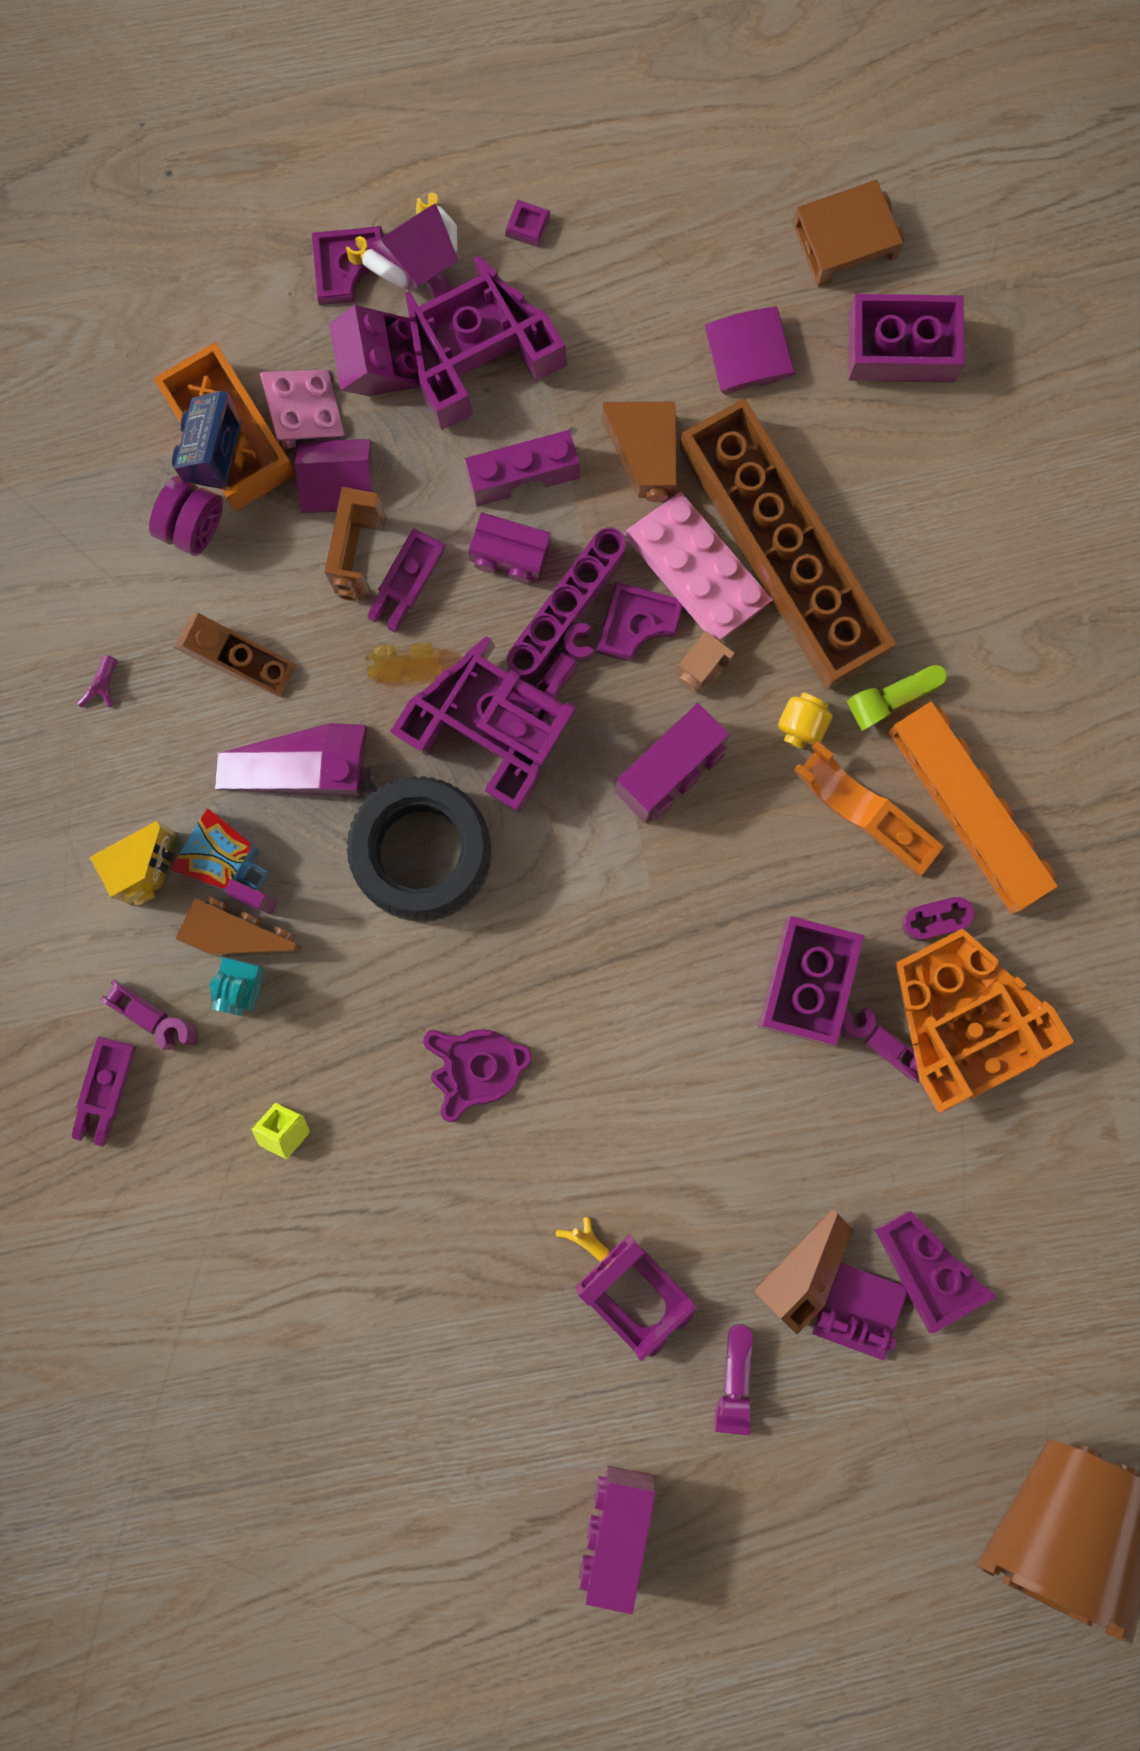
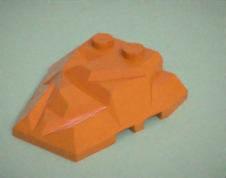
(972, 1020)

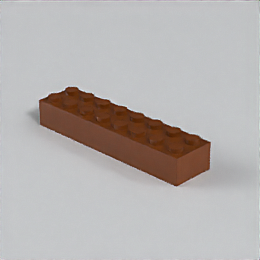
(786, 544)

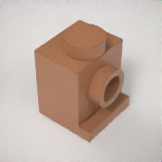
(703, 663)

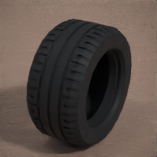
(382, 811)

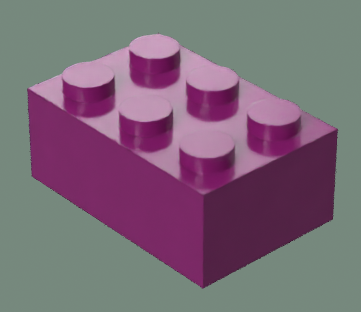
(905, 337)
(673, 764)
(811, 981)
(617, 1539)

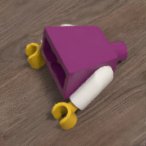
(414, 250)

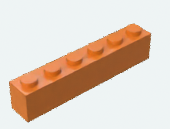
(973, 808)

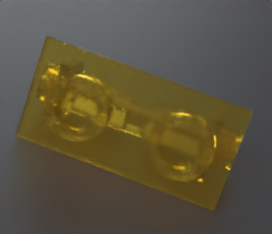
(390, 661)

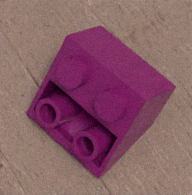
(373, 352)

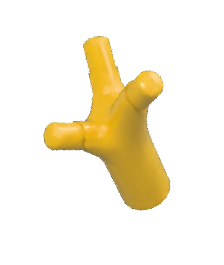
(586, 1239)

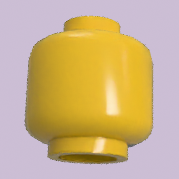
(804, 720)

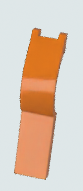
(868, 811)

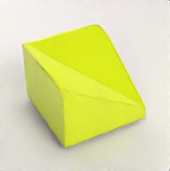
(281, 1130)

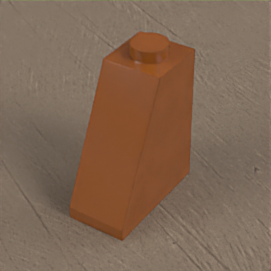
(645, 444)

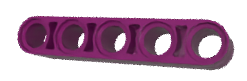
(569, 588)

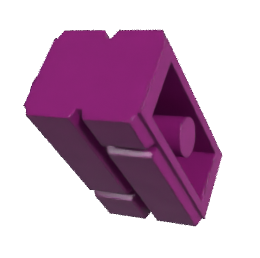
(509, 548)

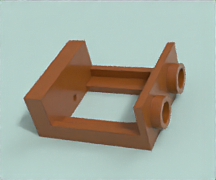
(354, 511)

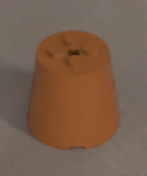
(1074, 1538)

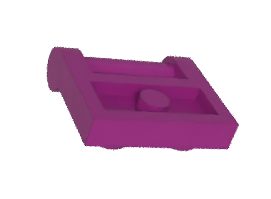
(519, 728)

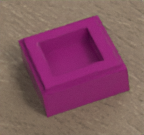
(527, 223)

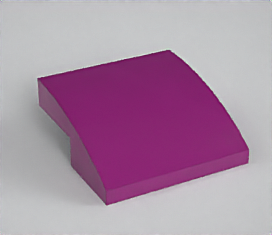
(749, 349)

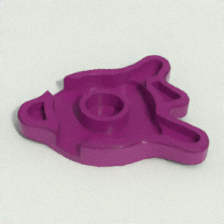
(475, 1069)

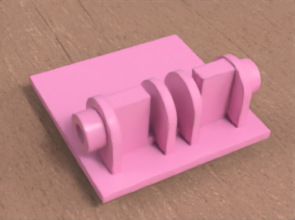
(301, 405)

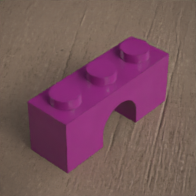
(541, 459)

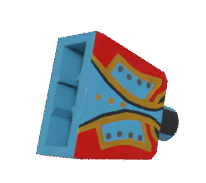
(219, 854)

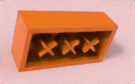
(258, 459)

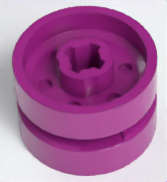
(185, 516)

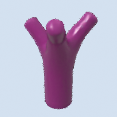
(101, 682)

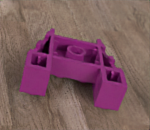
(471, 329)
(459, 701)

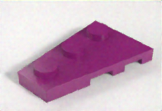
(931, 1275)

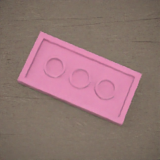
(698, 567)

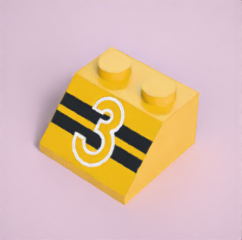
(136, 864)

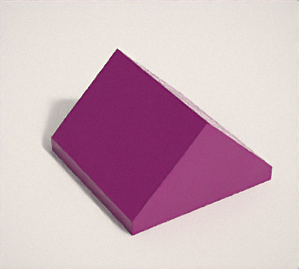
(327, 467)

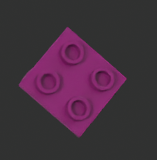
(861, 1312)

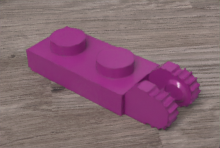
(407, 577)
(103, 1087)

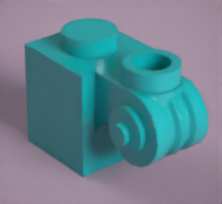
(236, 986)

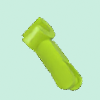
(873, 705)

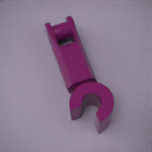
(565, 663)
(150, 1017)
(880, 1041)
(733, 1411)

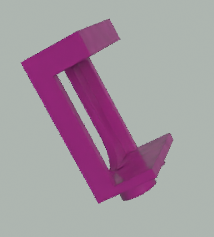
(642, 1339)

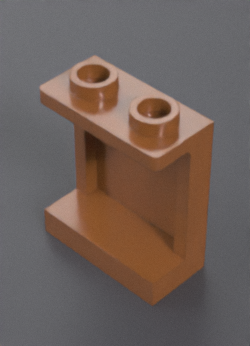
(847, 230)

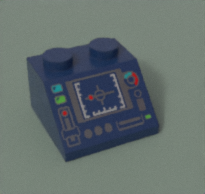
(207, 440)

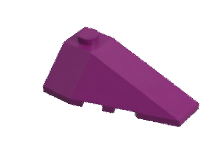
(306, 762)

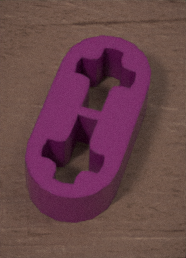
(935, 910)

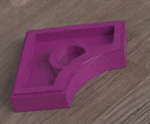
(334, 272)
(635, 618)

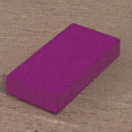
(251, 897)

